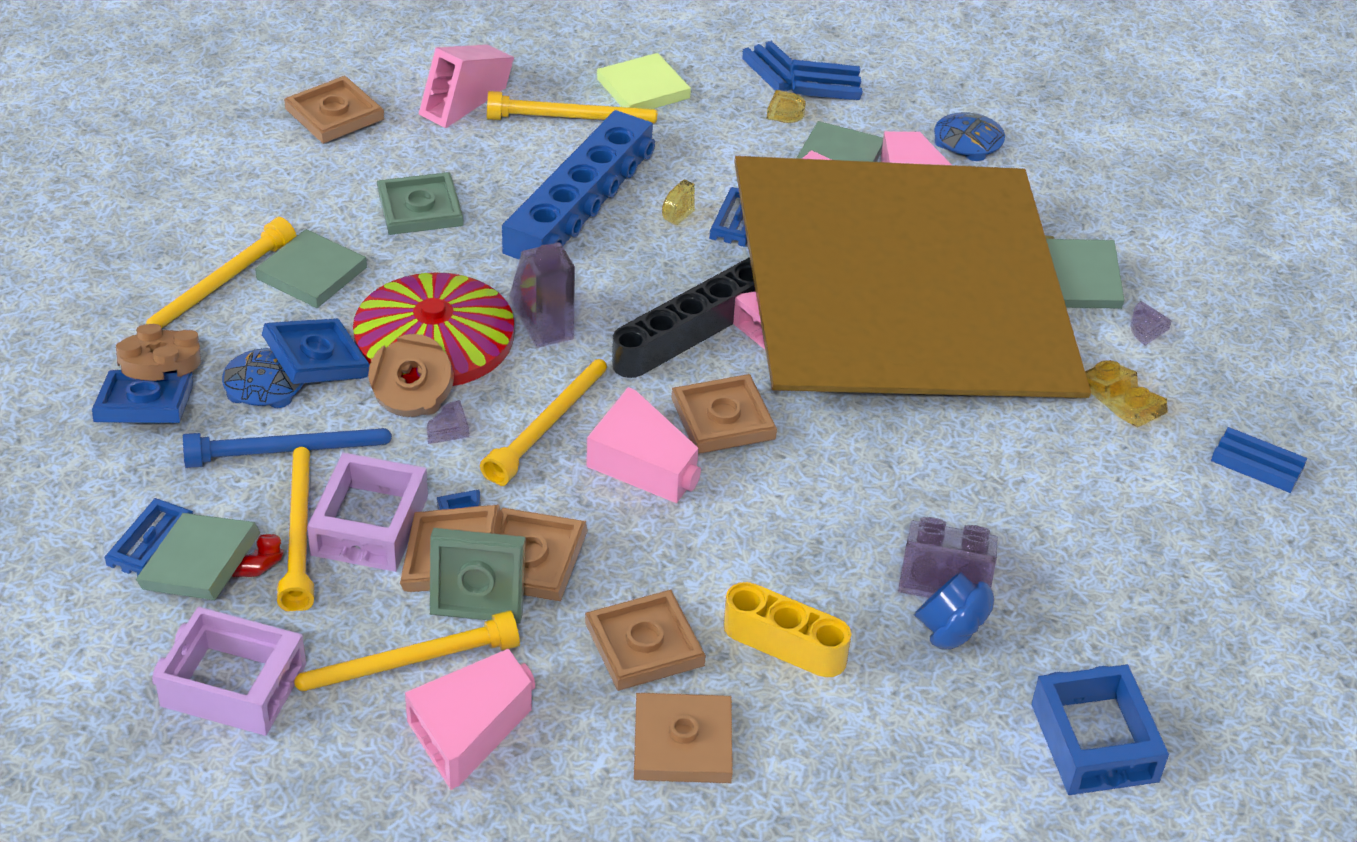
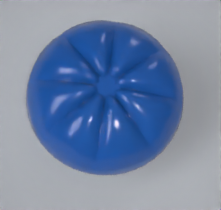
(956, 611)

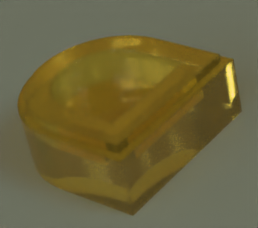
(786, 107)
(679, 202)

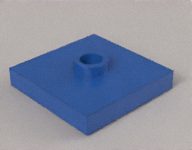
(315, 350)
(142, 401)

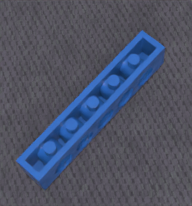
(579, 185)

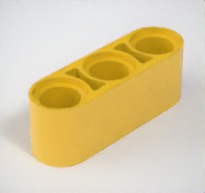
(787, 629)

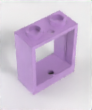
(379, 545)
(254, 712)

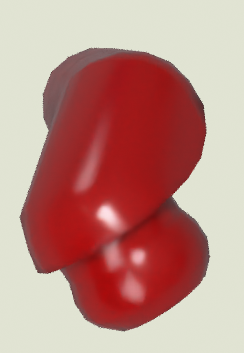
(262, 559)

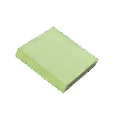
(643, 82)

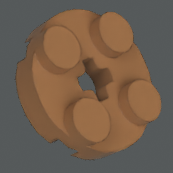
(158, 351)
(423, 395)

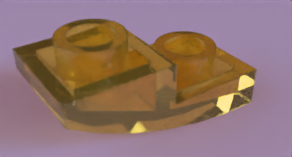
(1119, 391)

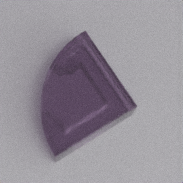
(1148, 323)
(448, 424)

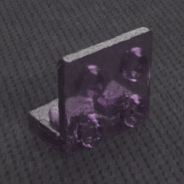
(940, 552)

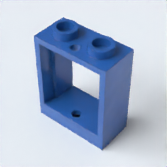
(1104, 766)

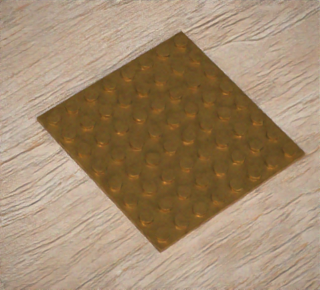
(905, 280)

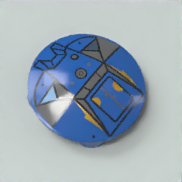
(969, 135)
(258, 380)

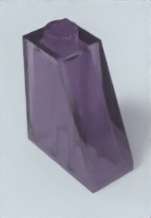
(545, 294)

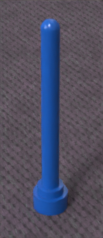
(201, 450)

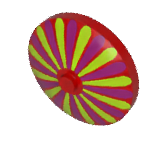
(455, 310)

